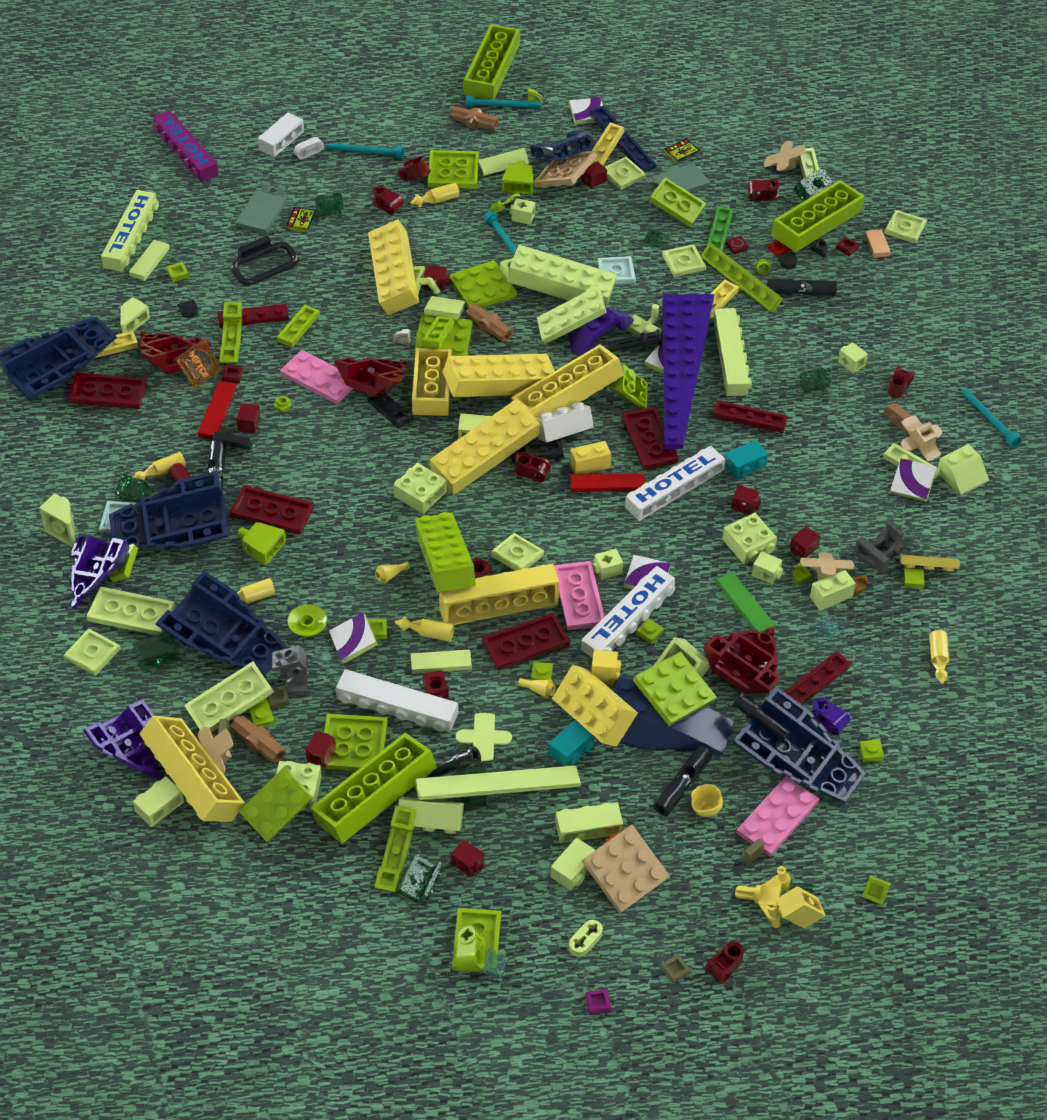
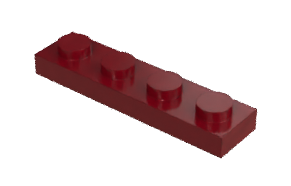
(260, 314)
(750, 416)
(818, 678)

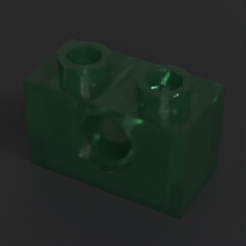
(813, 184)

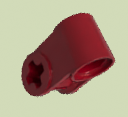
(414, 169)
(762, 191)
(388, 200)
(900, 382)
(530, 466)
(724, 965)

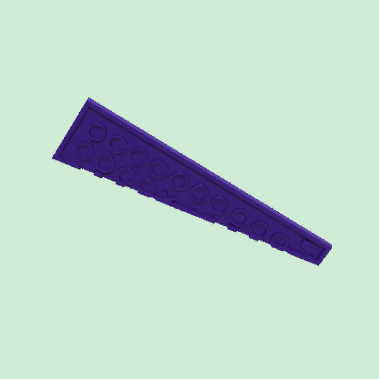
(684, 338)

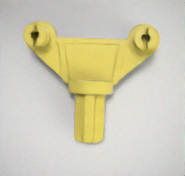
(766, 895)

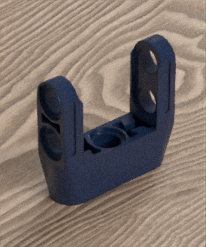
(578, 140)

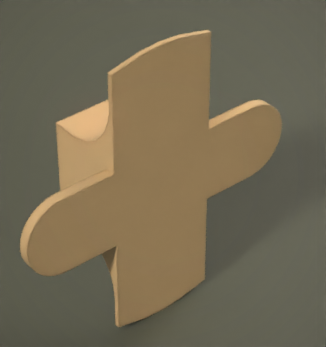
(786, 158)
(922, 437)
(826, 565)
(216, 747)

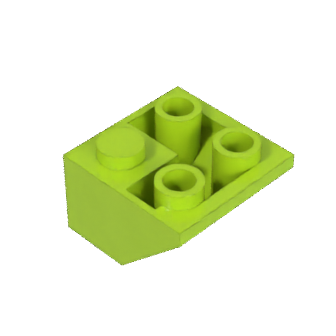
(631, 388)

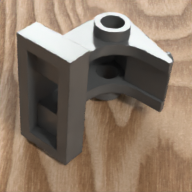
(890, 539)
(296, 664)

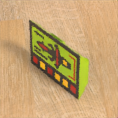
(681, 150)
(300, 219)

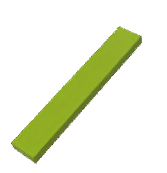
(741, 277)

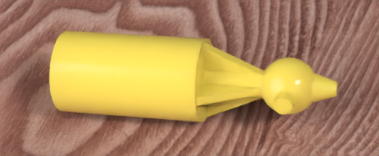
(437, 195)
(161, 467)
(257, 591)
(428, 628)
(939, 653)

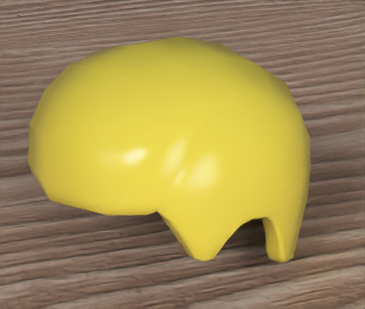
(706, 800)

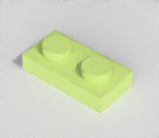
(808, 162)

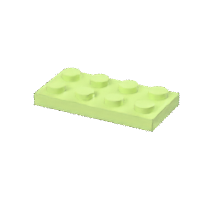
(571, 315)
(128, 610)
(229, 697)

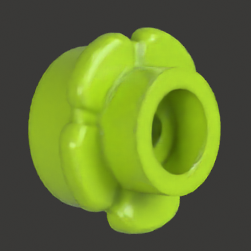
(762, 270)
(282, 404)

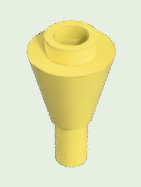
(387, 572)
(542, 687)

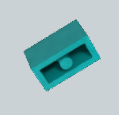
(746, 459)
(571, 744)

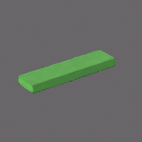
(720, 227)
(744, 602)

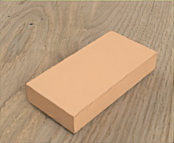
(877, 243)

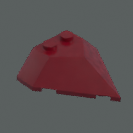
(163, 349)
(370, 374)
(745, 660)

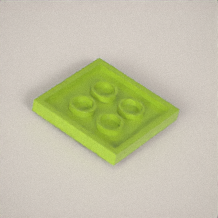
(453, 167)
(482, 285)
(457, 339)
(674, 688)
(356, 740)

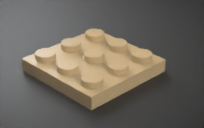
(565, 170)
(625, 868)

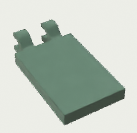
(687, 177)
(262, 209)

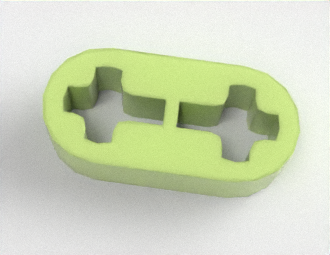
(589, 941)

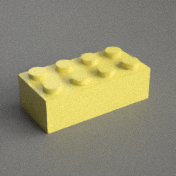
(430, 387)
(594, 705)

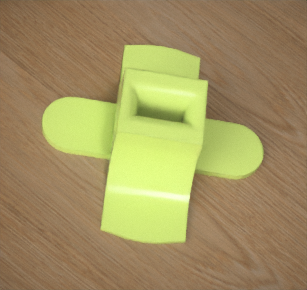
(484, 735)

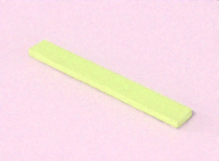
(497, 782)

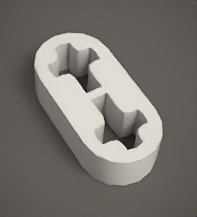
(308, 148)

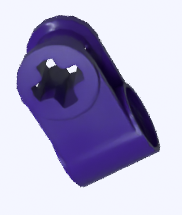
(831, 716)

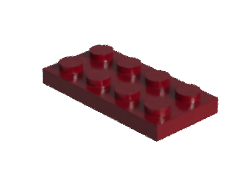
(107, 390)
(647, 437)
(272, 509)
(525, 641)

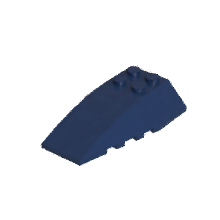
(51, 359)
(177, 516)
(221, 625)
(650, 730)
(805, 754)

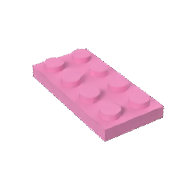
(316, 376)
(579, 595)
(778, 815)

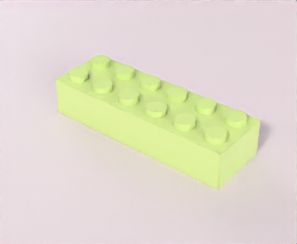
(557, 275)

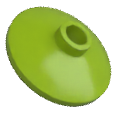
(307, 614)

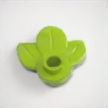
(498, 206)

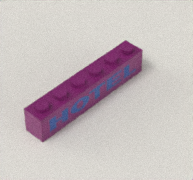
(185, 146)

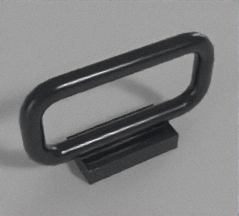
(257, 249)

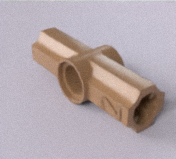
(474, 118)
(489, 323)
(258, 739)

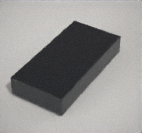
(233, 441)

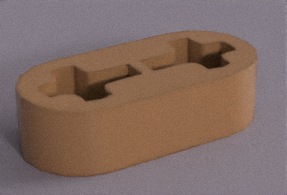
(896, 415)

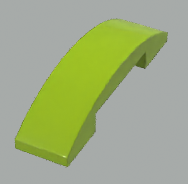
(231, 333)
(396, 849)

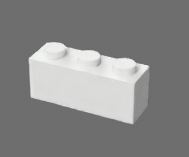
(281, 134)
(564, 422)

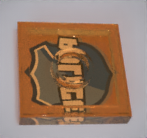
(199, 364)

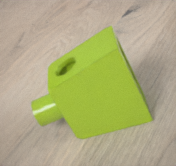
(518, 178)
(262, 541)

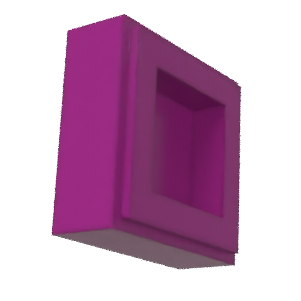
(598, 1001)

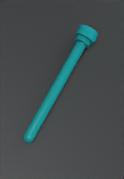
(472, 101)
(397, 152)
(492, 219)
(1012, 439)

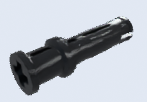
(643, 340)
(753, 711)
(458, 761)

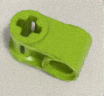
(469, 949)

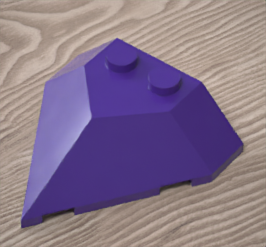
(583, 338)
(94, 563)
(122, 739)

